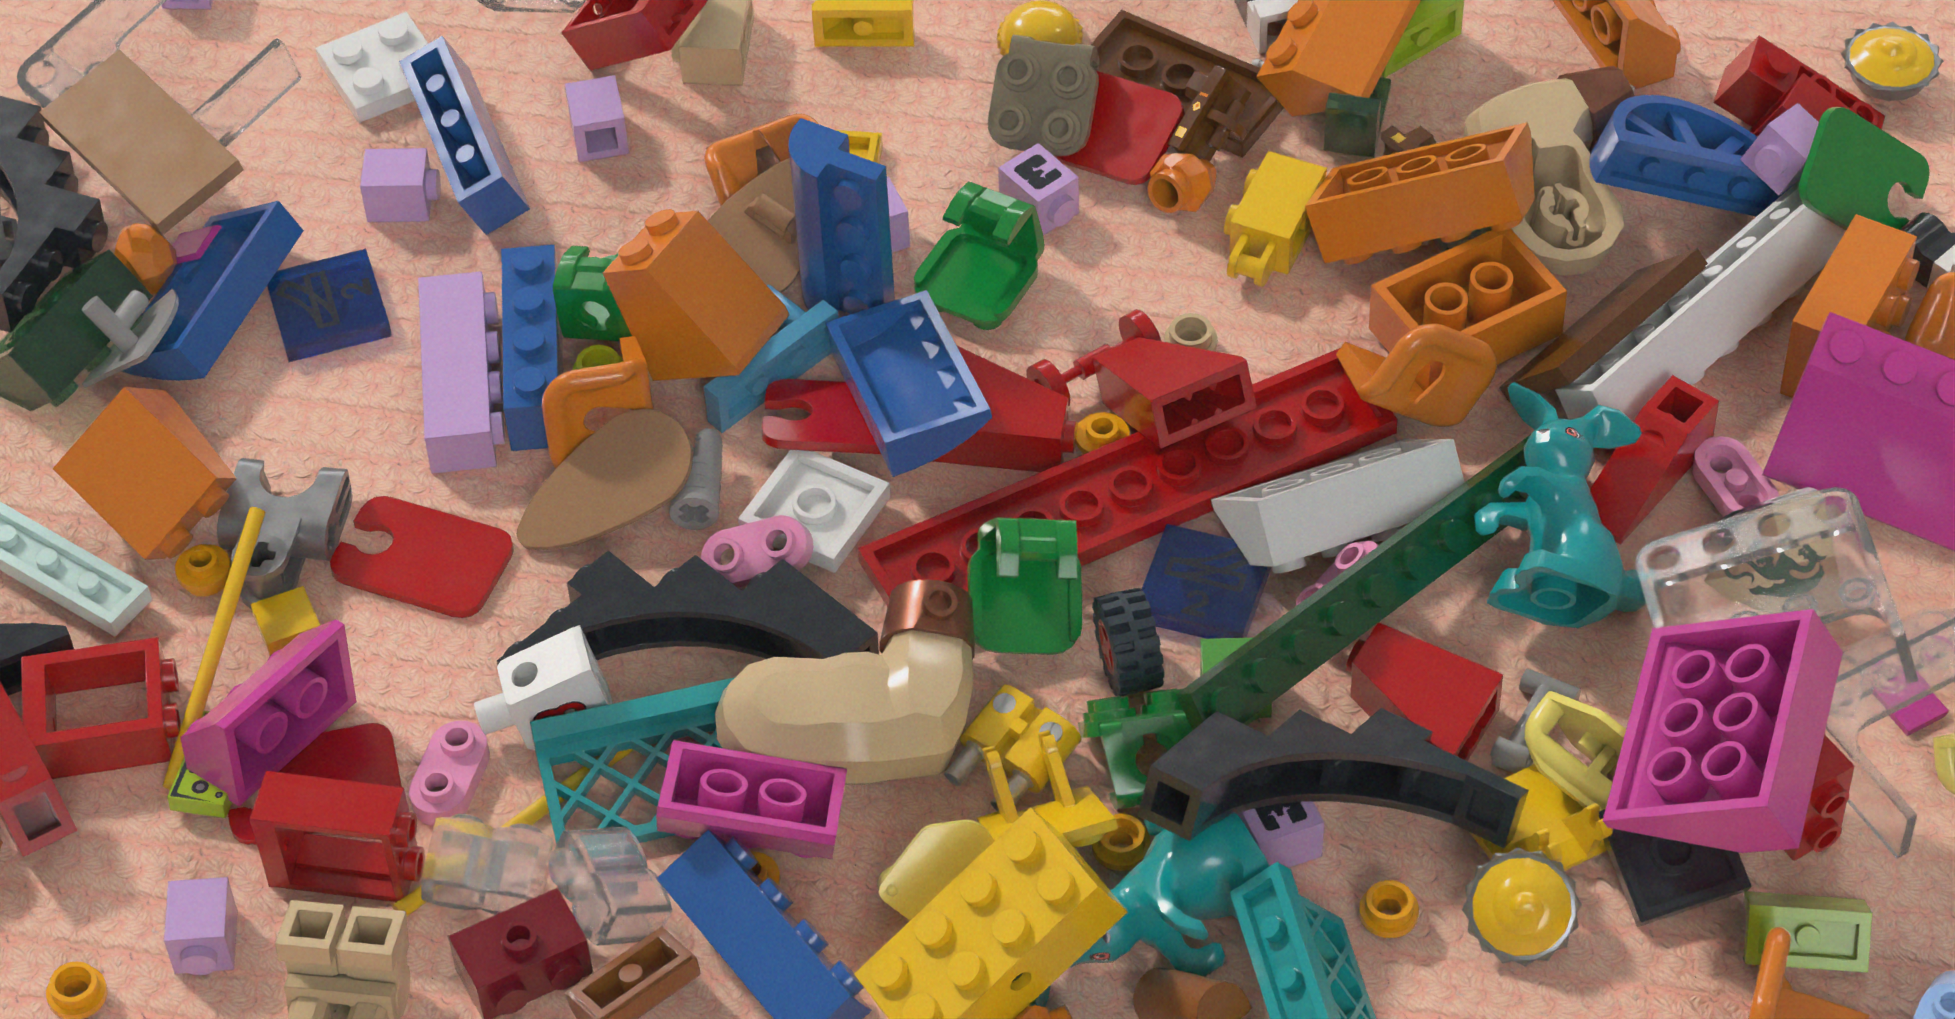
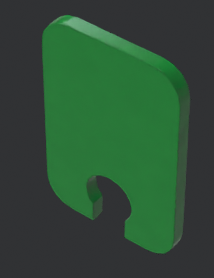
(1855, 168)

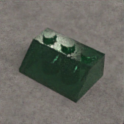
(58, 338)

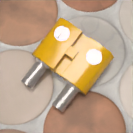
(1012, 727)

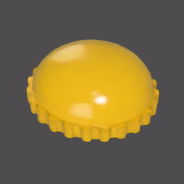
(1041, 21)

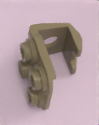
(1044, 96)

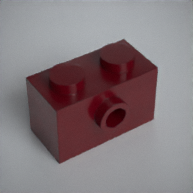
(521, 954)

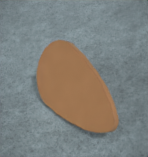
(763, 226)
(609, 481)

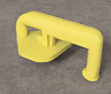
(1588, 731)
(931, 864)

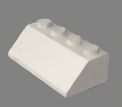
(1339, 502)

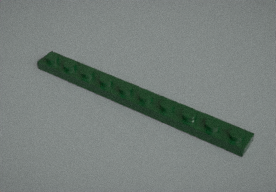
(1351, 601)

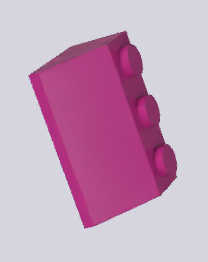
(273, 713)
(753, 798)

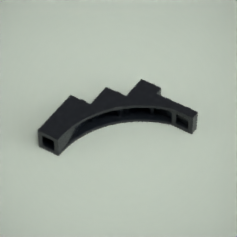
(53, 219)
(698, 607)
(1382, 763)

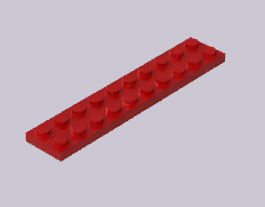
(1137, 488)

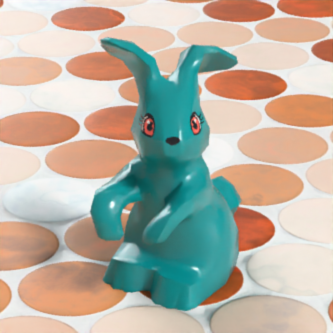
(1572, 559)
(1174, 891)

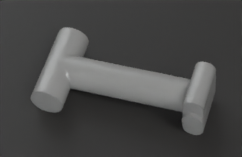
(1513, 753)

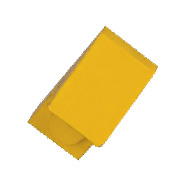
(863, 23)

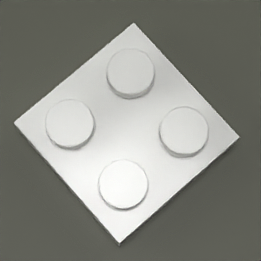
(368, 68)
(826, 498)

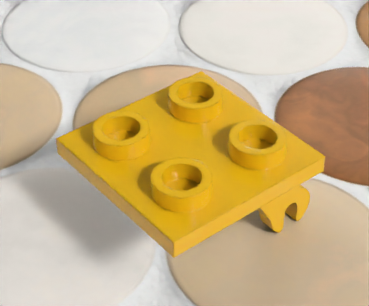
(1073, 813)
(1553, 823)

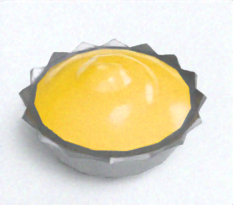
(1891, 61)
(1521, 906)

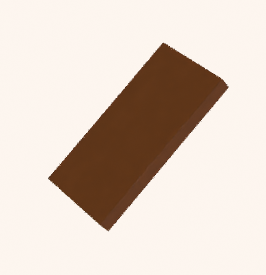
(1167, 60)
(1607, 324)

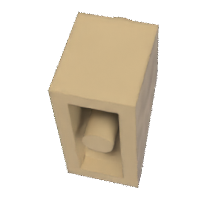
(716, 43)

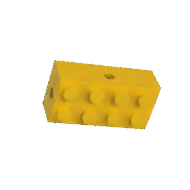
(995, 931)

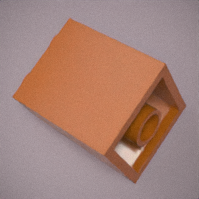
(691, 299)
(147, 472)

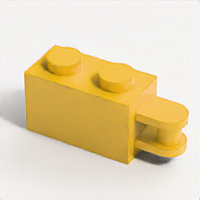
(1272, 217)

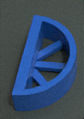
(1679, 154)

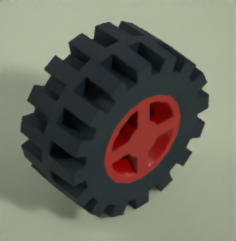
(1128, 642)

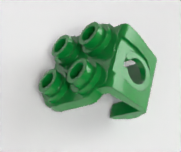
(987, 261)
(584, 298)
(1026, 586)
(1123, 734)

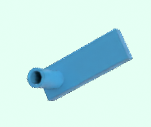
(786, 355)

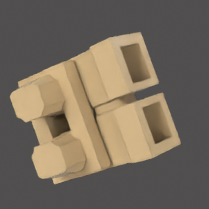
(343, 966)

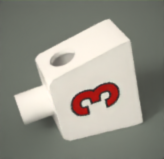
(544, 683)

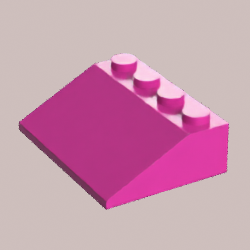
(1876, 423)
(1727, 732)

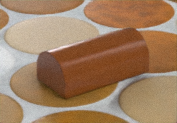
(635, 979)
(1183, 995)

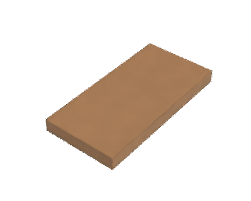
(141, 141)

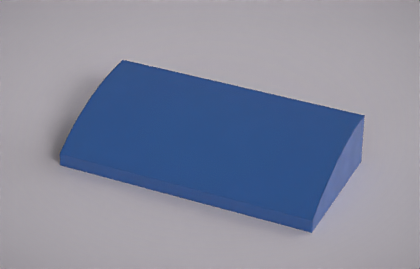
(219, 290)
(908, 380)

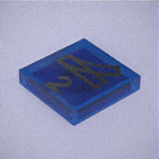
(328, 305)
(1203, 585)

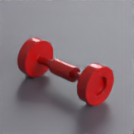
(1131, 326)

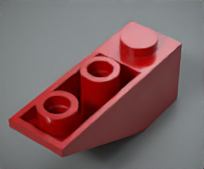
(1764, 74)
(1645, 471)
(28, 795)

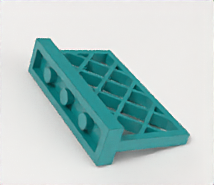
(617, 728)
(1298, 951)

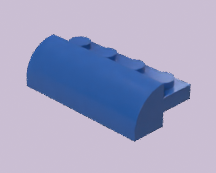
(840, 221)

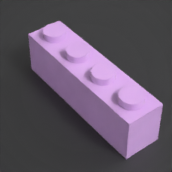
(458, 372)

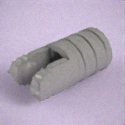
(699, 500)

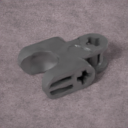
(292, 527)

